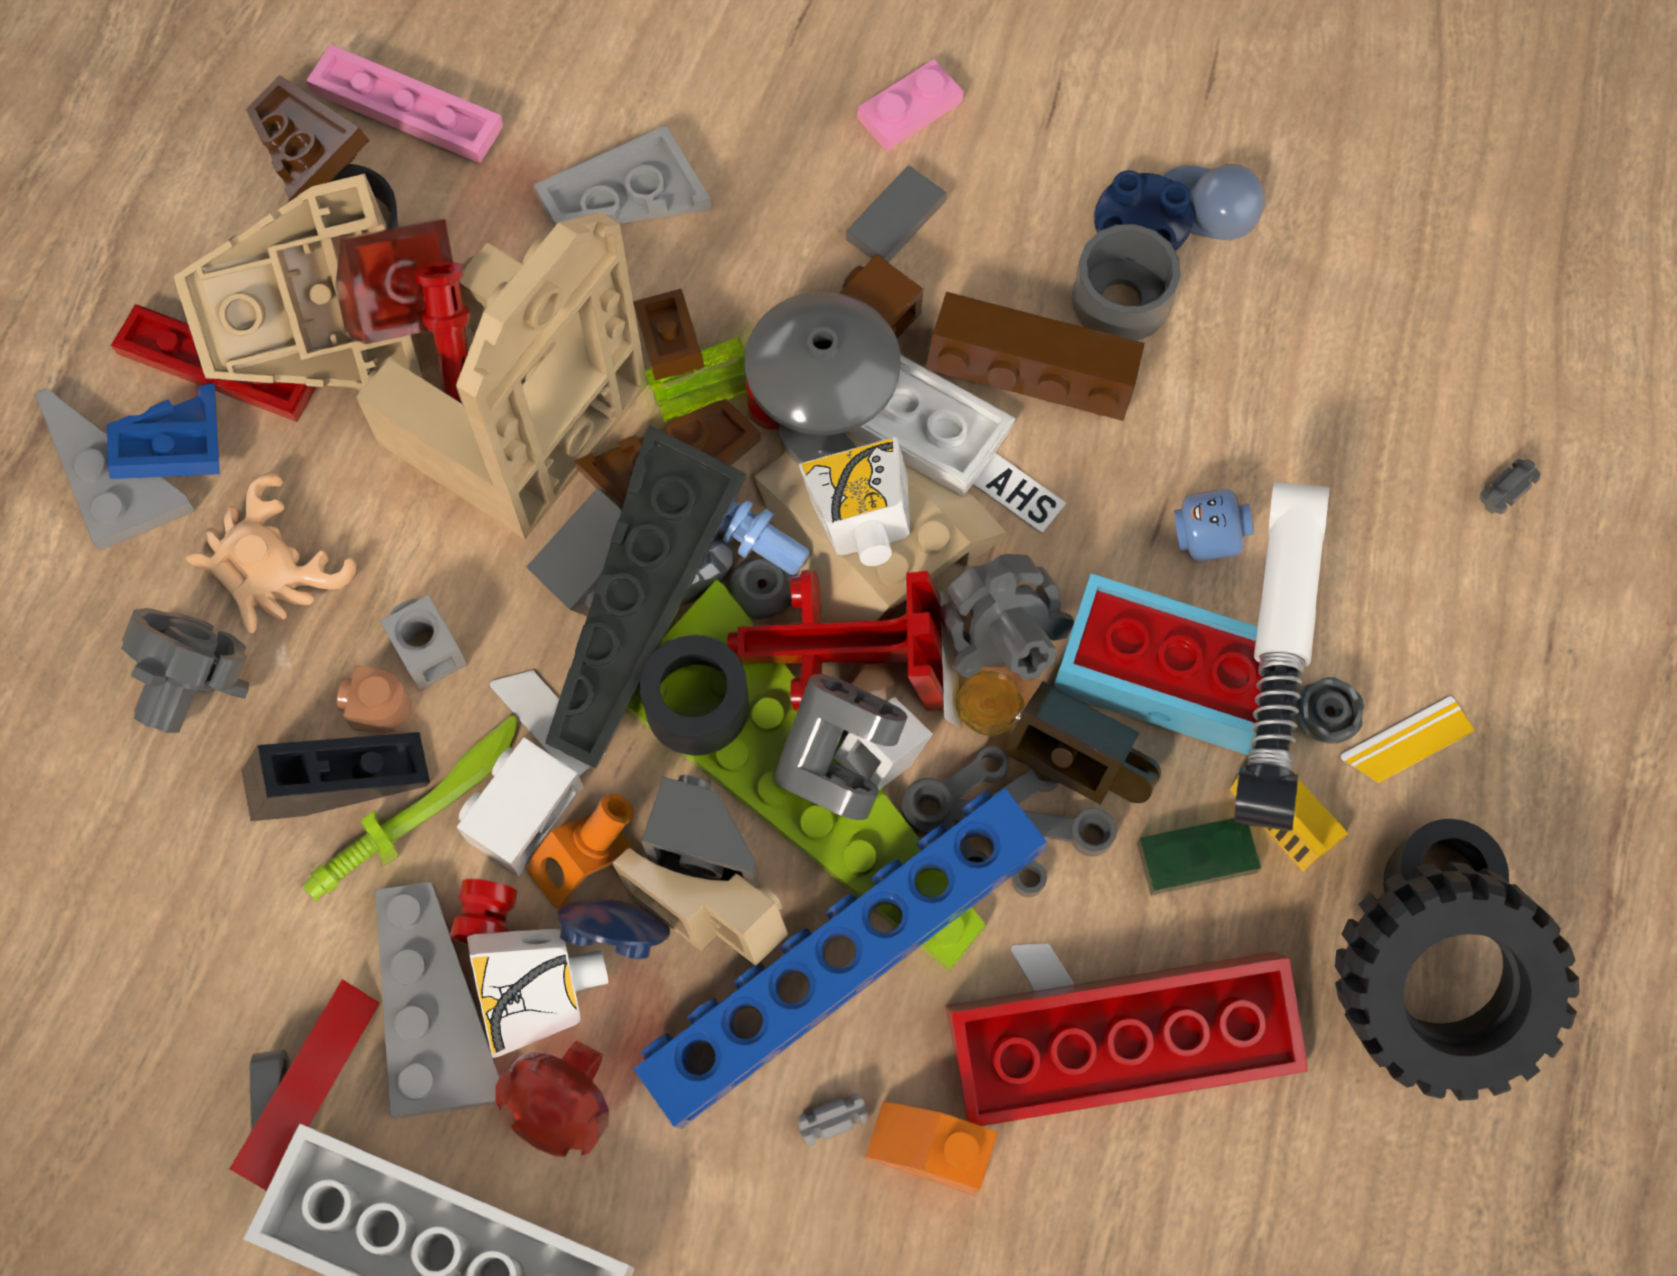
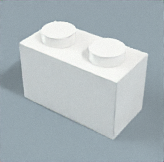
(519, 805)

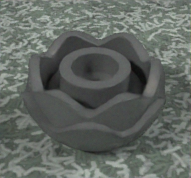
(760, 602)
(1338, 697)

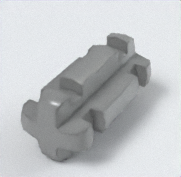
(833, 1119)

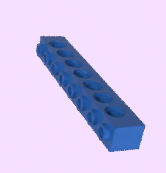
(665, 1063)

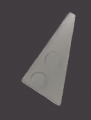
(110, 507)

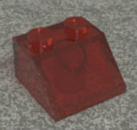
(379, 282)

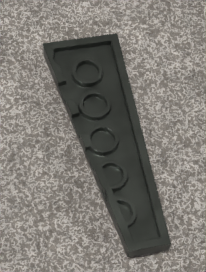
(654, 554)

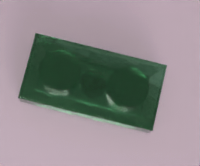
(1197, 855)

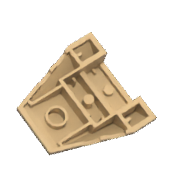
(270, 300)
(941, 532)

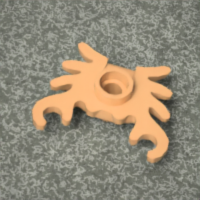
(259, 565)

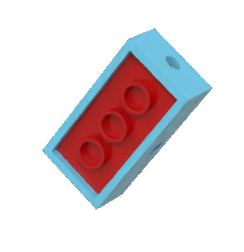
(1163, 663)

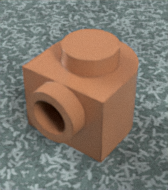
(374, 700)

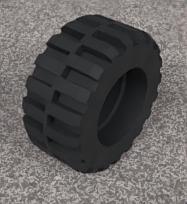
(1498, 1039)

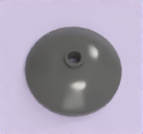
(815, 387)

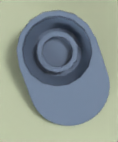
(1223, 199)

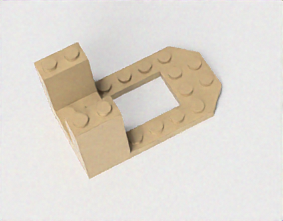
(562, 324)

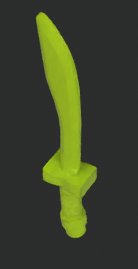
(464, 776)

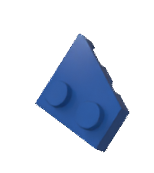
(166, 440)

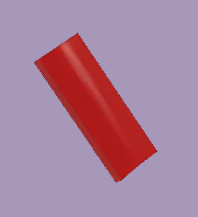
(1127, 1038)

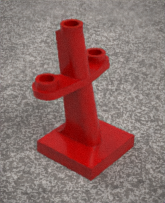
(907, 639)

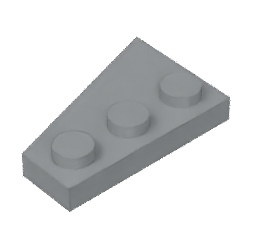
(627, 183)

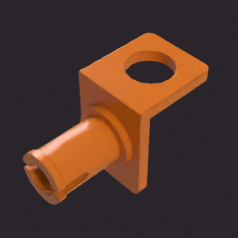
(582, 847)

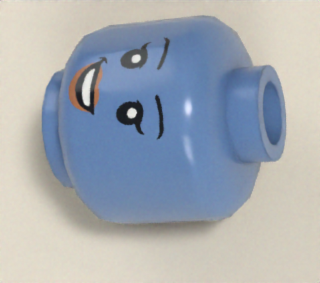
(1213, 525)

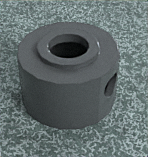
(1151, 275)

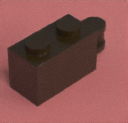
(1081, 748)

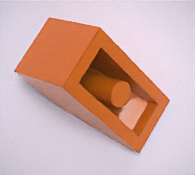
(932, 1146)

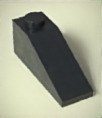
(331, 773)

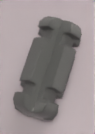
(1510, 486)

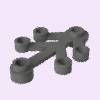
(947, 797)

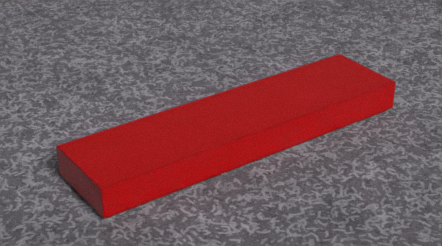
(169, 347)

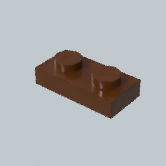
(668, 334)

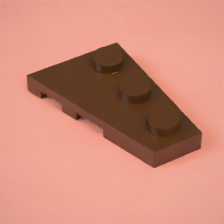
(303, 136)
(711, 429)

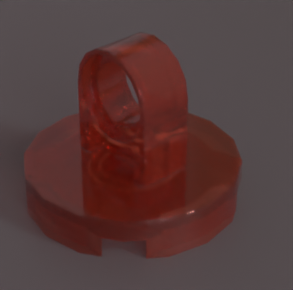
(555, 1099)

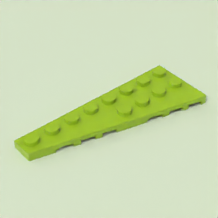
(745, 769)

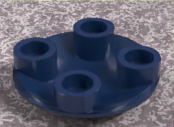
(1147, 202)
(612, 923)

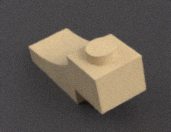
(705, 908)

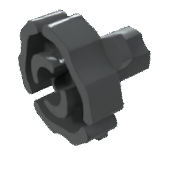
(1007, 622)
(176, 660)

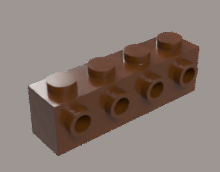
(1035, 356)

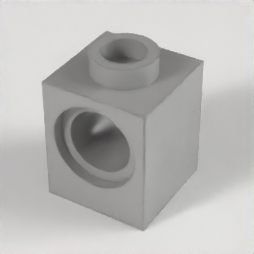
(437, 657)

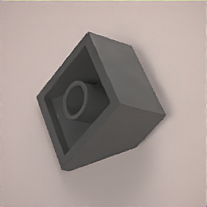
(695, 833)

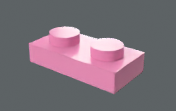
(910, 104)

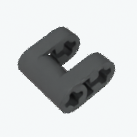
(807, 756)

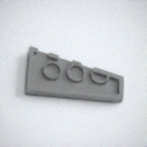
(431, 1022)

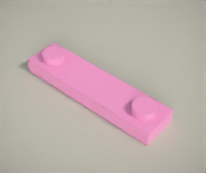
(405, 103)

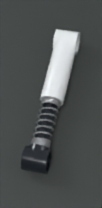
(1283, 649)

